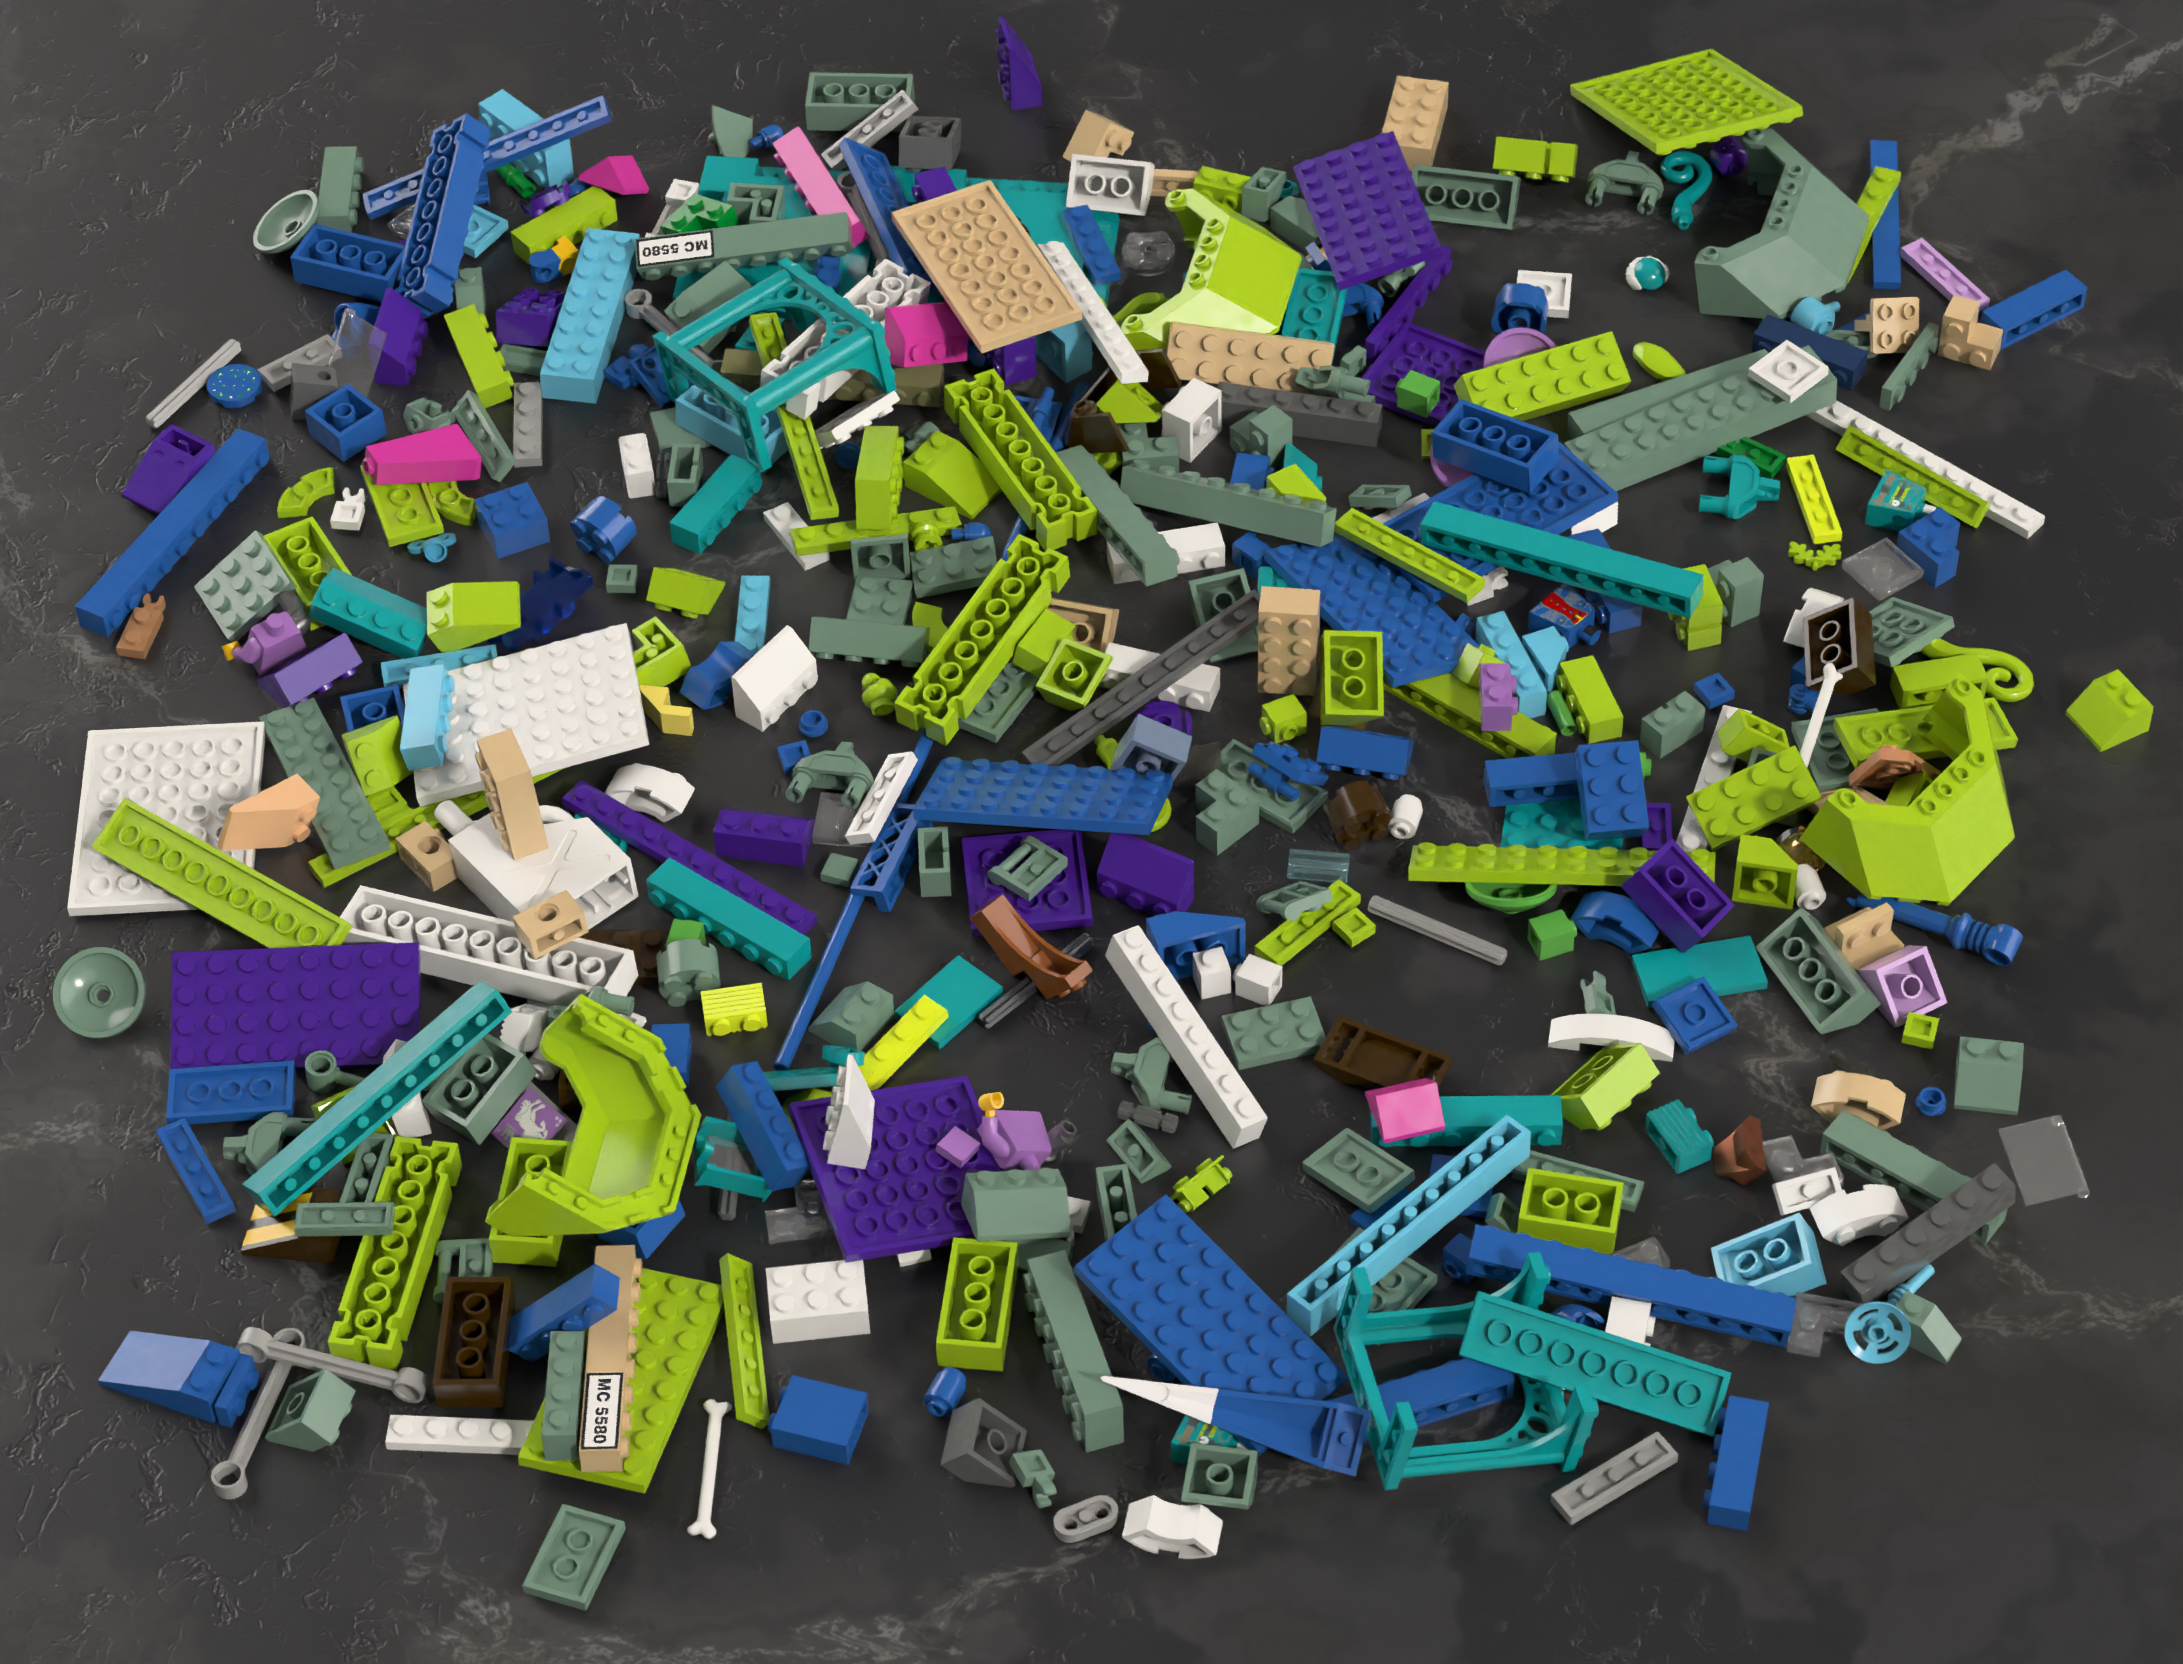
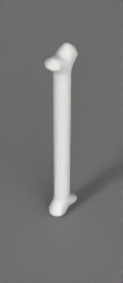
(1831, 676)
(703, 1523)

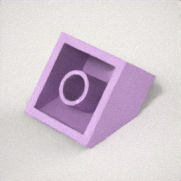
(1904, 983)

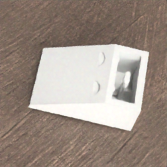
(849, 1118)

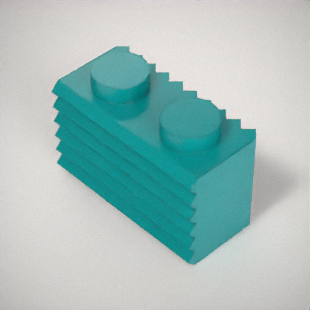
(1679, 1136)

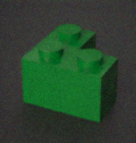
(700, 214)

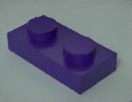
(1659, 826)

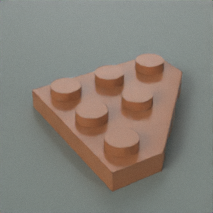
(1887, 765)

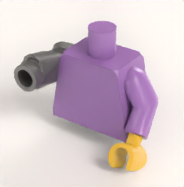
(274, 639)
(1020, 1137)

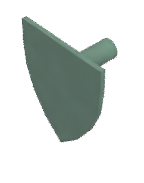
(731, 132)

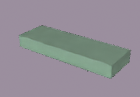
(344, 1219)

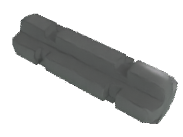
(662, 471)
(1148, 1116)

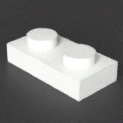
(1805, 1190)

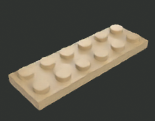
(1243, 356)

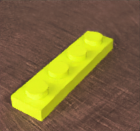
(1813, 499)
(902, 1041)

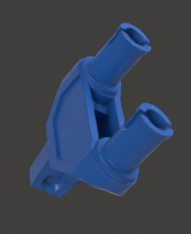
(1365, 300)

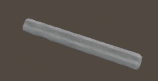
(192, 384)
(1437, 930)

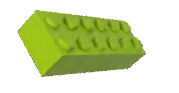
(1548, 379)

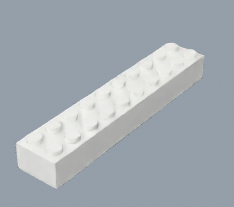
(486, 949)

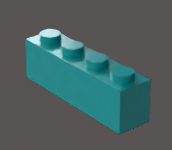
(715, 504)

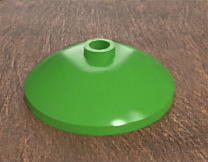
(1510, 896)

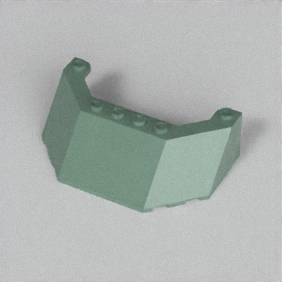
(1803, 244)

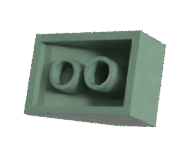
(706, 295)
(1213, 595)

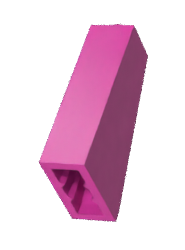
(424, 457)

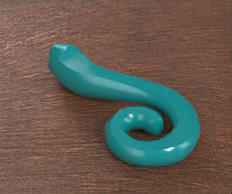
(1682, 205)

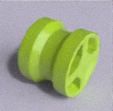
(925, 535)

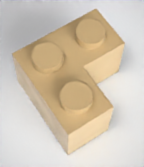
(1098, 137)
(1965, 338)

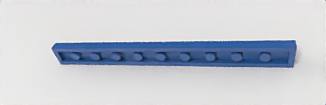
(499, 152)

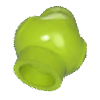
(878, 694)

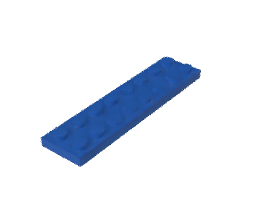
(882, 196)

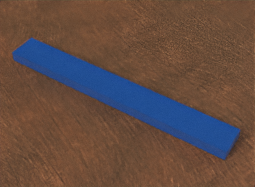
(1886, 235)

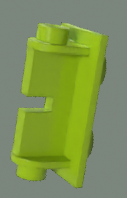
(1210, 1176)

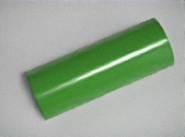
(1561, 713)

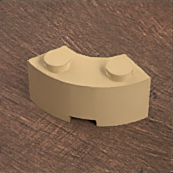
(1861, 1095)

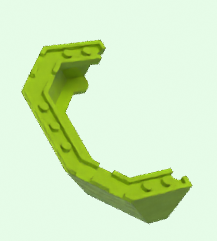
(1235, 278)
(1944, 834)
(629, 1136)

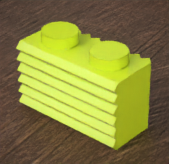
(734, 1009)

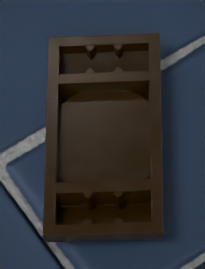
(1375, 1058)

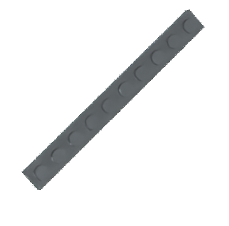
(1146, 683)

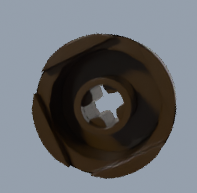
(1358, 814)

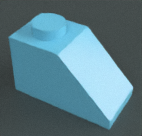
(1546, 653)

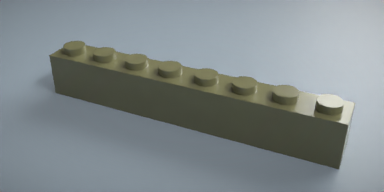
(914, 384)

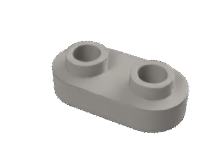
(1084, 1518)

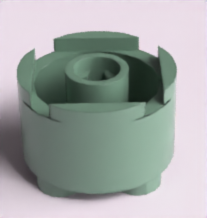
(687, 970)

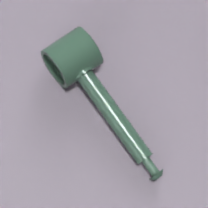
(328, 1080)

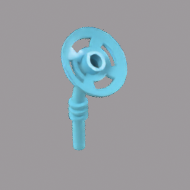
(1880, 1324)

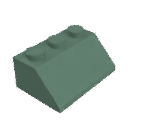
(1016, 1204)

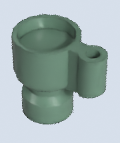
(1392, 282)
(917, 436)

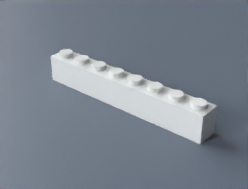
(1186, 1037)

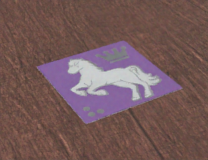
(529, 1119)

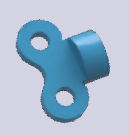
(433, 548)

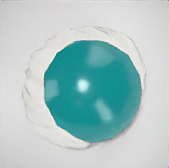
(1646, 273)

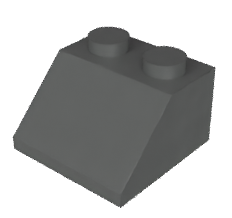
(981, 1445)

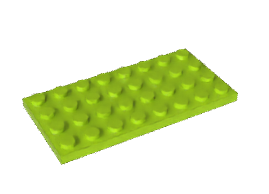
(672, 1339)

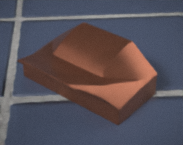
(1741, 1153)

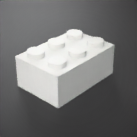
(817, 1301)

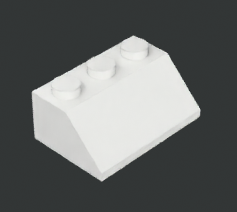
(1110, 184)
(773, 679)

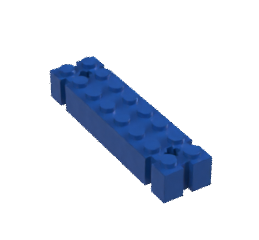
(442, 214)

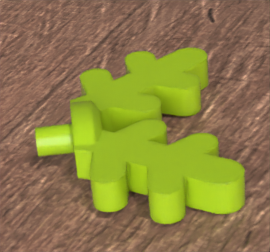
(1825, 557)

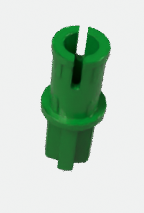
(515, 178)

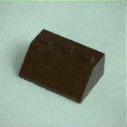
(1844, 638)

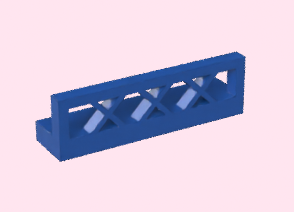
(901, 858)

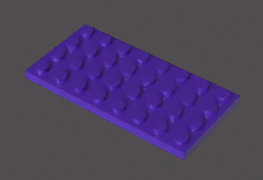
(1367, 210)
(293, 1003)

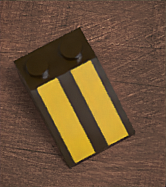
(276, 1236)

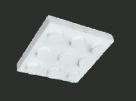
(855, 419)

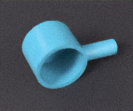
(1815, 315)

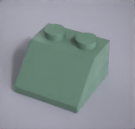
(881, 557)
(855, 1016)
(1988, 1075)
(311, 1412)
(1220, 1476)

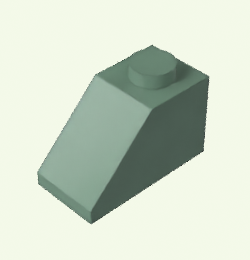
(1262, 194)
(1929, 1328)

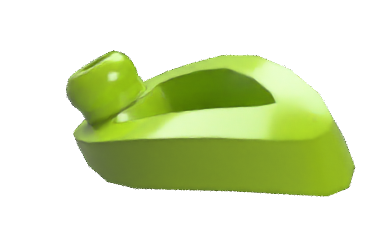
(1657, 361)

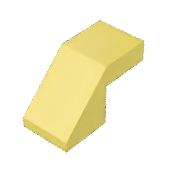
(667, 718)

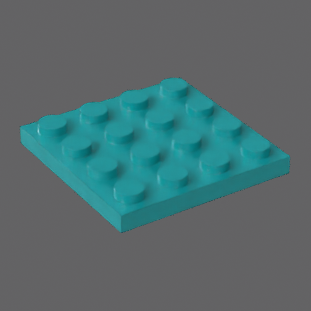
(1549, 824)

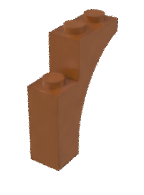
(1027, 952)

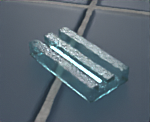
(1318, 862)

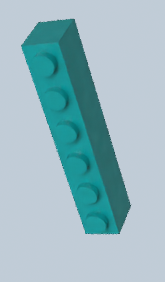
(729, 919)
(1472, 1116)

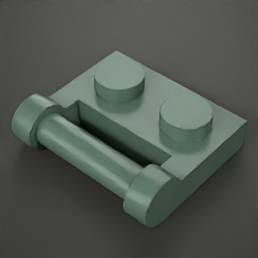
(1034, 873)
(1294, 899)
(473, 1262)

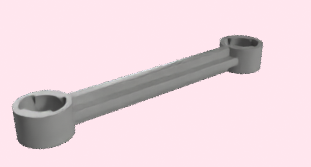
(859, 206)
(660, 322)
(406, 1384)
(255, 1422)

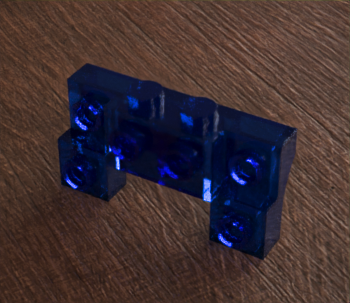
(547, 602)

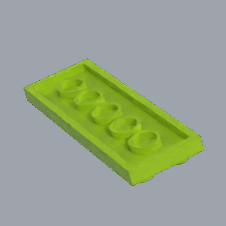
(1904, 728)

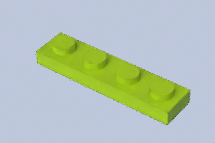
(1296, 935)

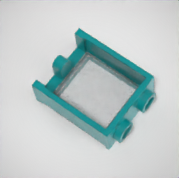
(725, 1160)

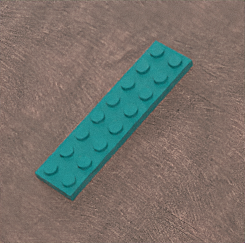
(1611, 1366)

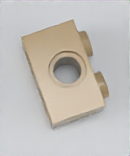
(427, 855)
(550, 924)

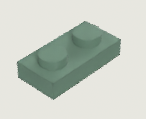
(1382, 496)

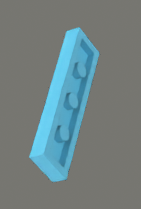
(753, 612)
(398, 671)

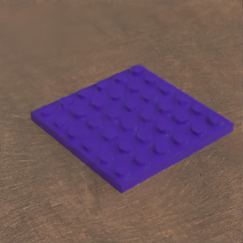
(908, 1190)

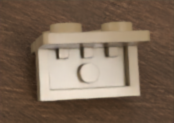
(1891, 324)
(1866, 935)

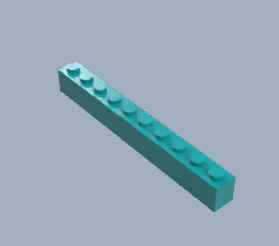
(1562, 559)
(377, 1098)

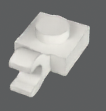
(1493, 581)

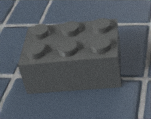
(929, 143)

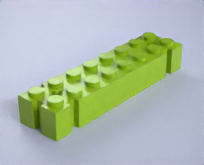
(1020, 460)
(982, 639)
(394, 1267)

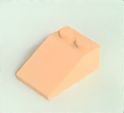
(271, 817)

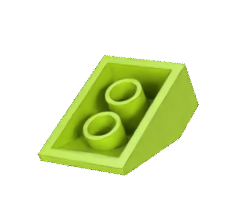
(950, 475)
(471, 613)

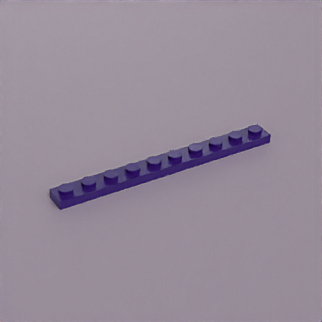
(664, 844)

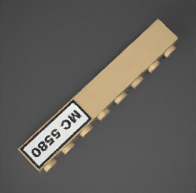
(611, 1367)

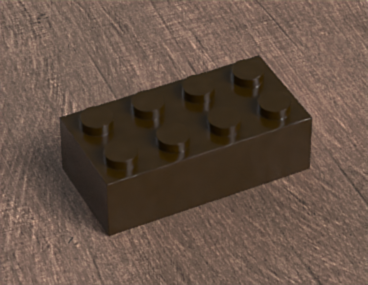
(474, 1342)

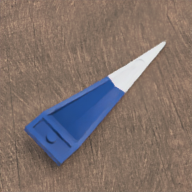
(1306, 1429)

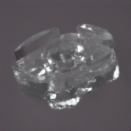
(1139, 244)

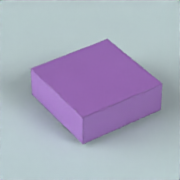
(957, 1147)

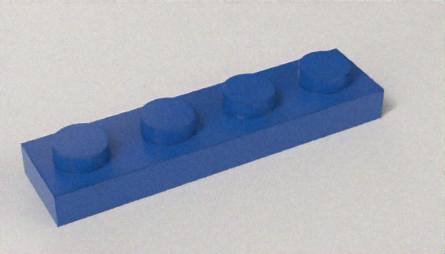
(1091, 245)
(195, 1170)

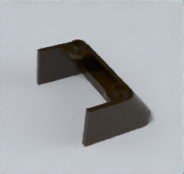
(1099, 431)

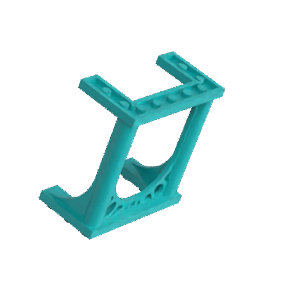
(802, 298)
(1393, 1440)

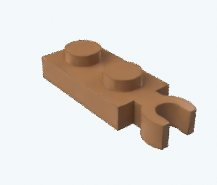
(141, 628)

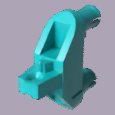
(1744, 488)

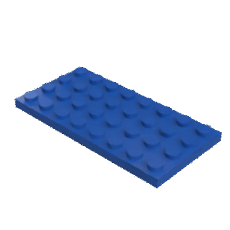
(1557, 503)
(1372, 595)
(1044, 796)
(1204, 1312)

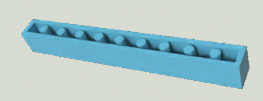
(1411, 1222)

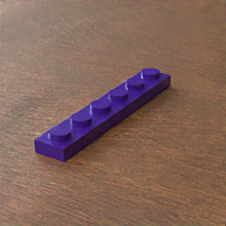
(1406, 305)

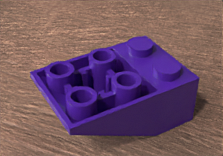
(1017, 70)
(529, 318)
(167, 468)

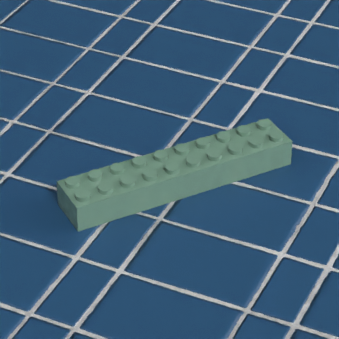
(1692, 427)

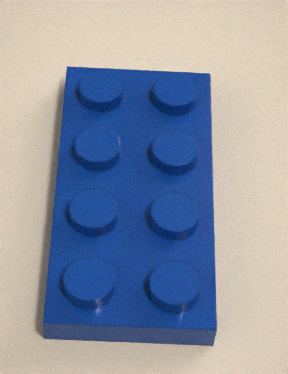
(231, 1092)

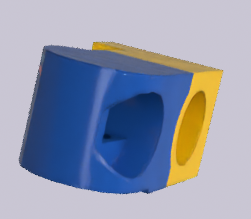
(553, 262)

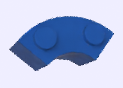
(711, 680)
(1615, 920)

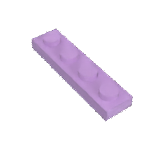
(1941, 272)

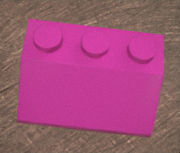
(924, 335)

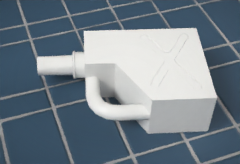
(576, 861)

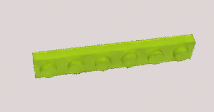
(1874, 201)
(1939, 490)
(838, 535)
(1409, 555)
(744, 1341)

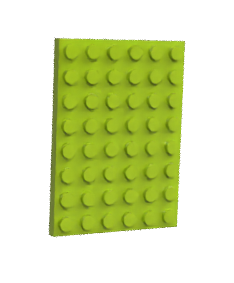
(1686, 101)

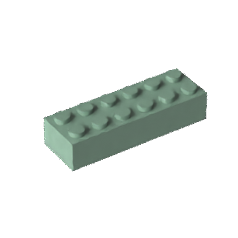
(1074, 1351)

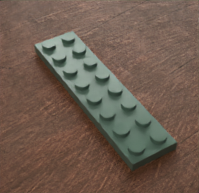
(343, 815)

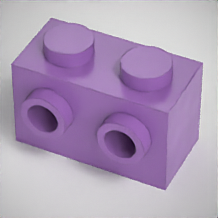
(1496, 697)

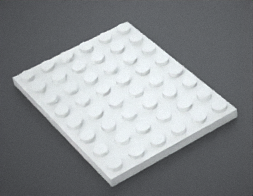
(559, 699)
(176, 773)

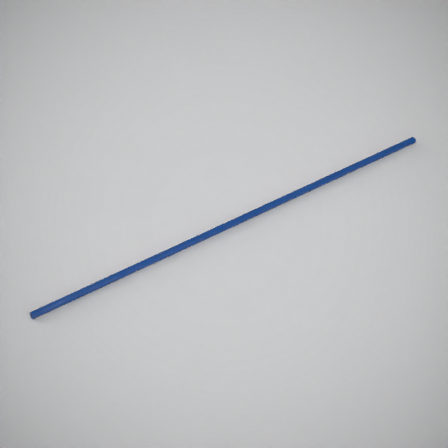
(854, 902)

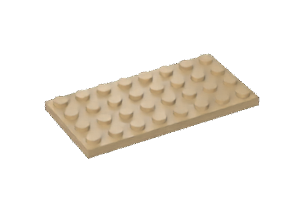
(986, 266)

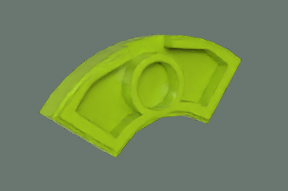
(301, 496)
(452, 503)
(929, 616)

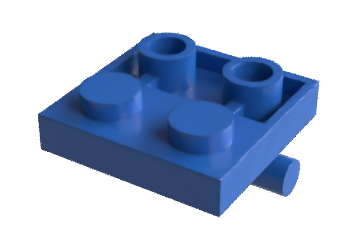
(649, 373)
(1043, 412)
(1284, 764)

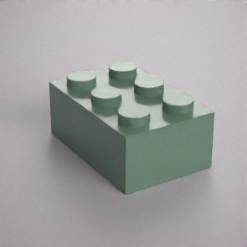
(479, 1088)

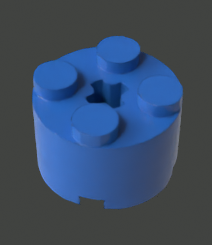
(1520, 307)
(603, 529)

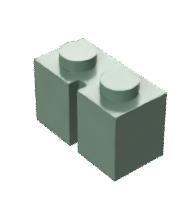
(684, 473)
(1673, 726)
(934, 862)

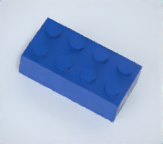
(347, 262)
(1495, 446)

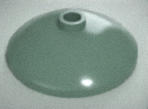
(287, 222)
(82, 982)

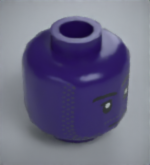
(1728, 156)

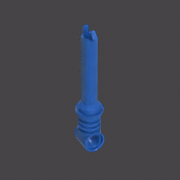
(1996, 943)

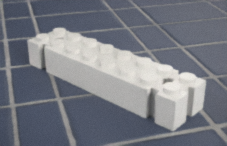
(872, 294)

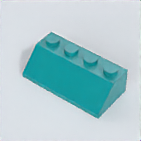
(370, 614)

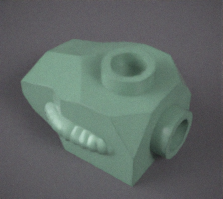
(425, 416)

